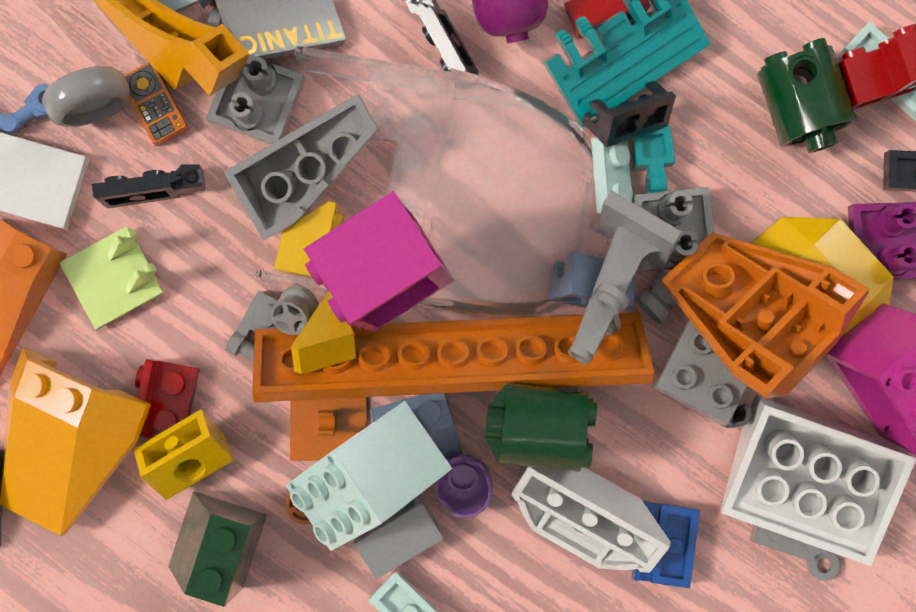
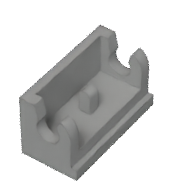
(399, 538)

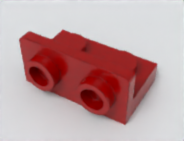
(170, 392)

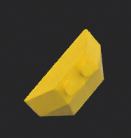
(836, 246)

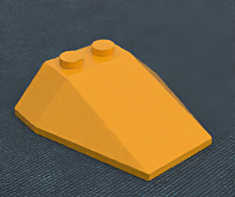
(62, 441)

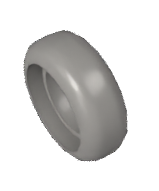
(86, 96)

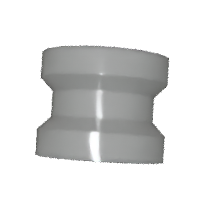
(293, 309)

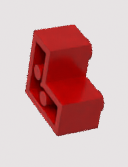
(883, 71)

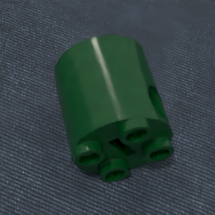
(811, 109)
(541, 427)

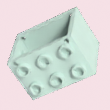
(368, 477)

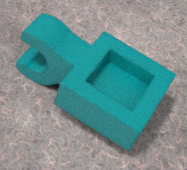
(653, 153)

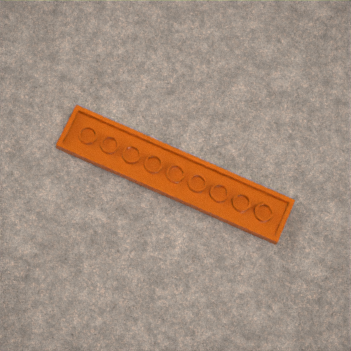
(454, 359)

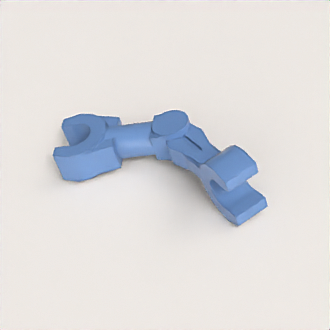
(34, 108)

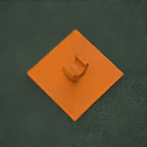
(324, 425)

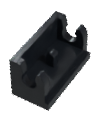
(630, 118)

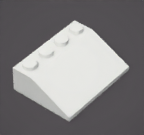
(815, 480)

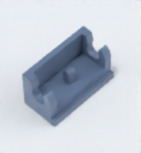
(579, 280)

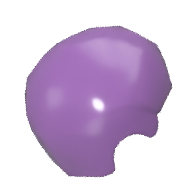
(465, 487)

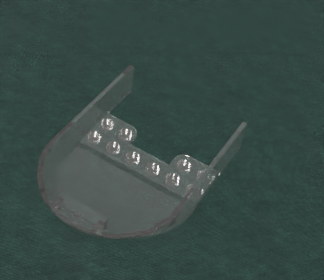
(486, 174)

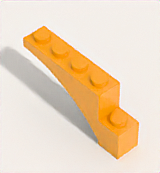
(177, 44)

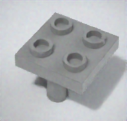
(258, 101)
(687, 211)
(700, 378)

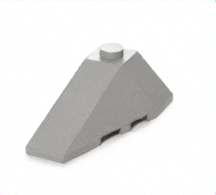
(295, 170)

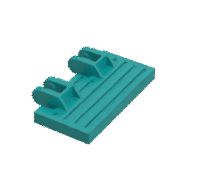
(625, 53)

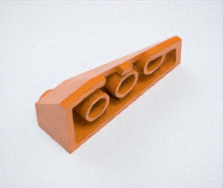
(25, 276)

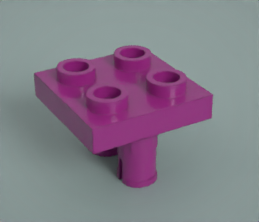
(889, 234)

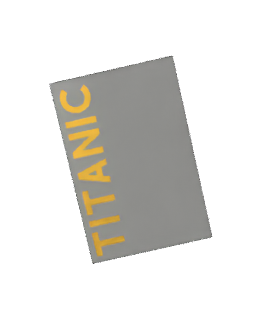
(278, 26)

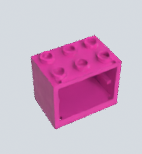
(377, 265)
(880, 372)

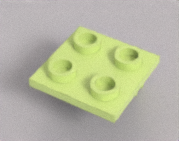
(112, 277)

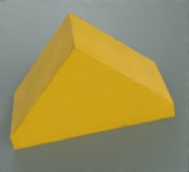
(323, 341)

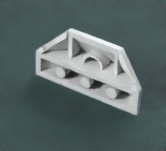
(591, 518)

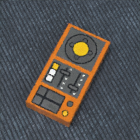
(155, 104)

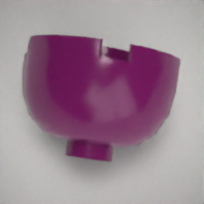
(510, 17)

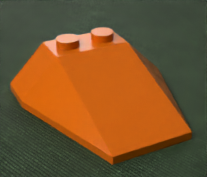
(764, 309)

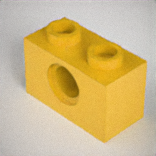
(183, 455)

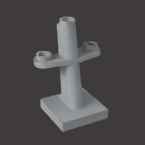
(635, 239)

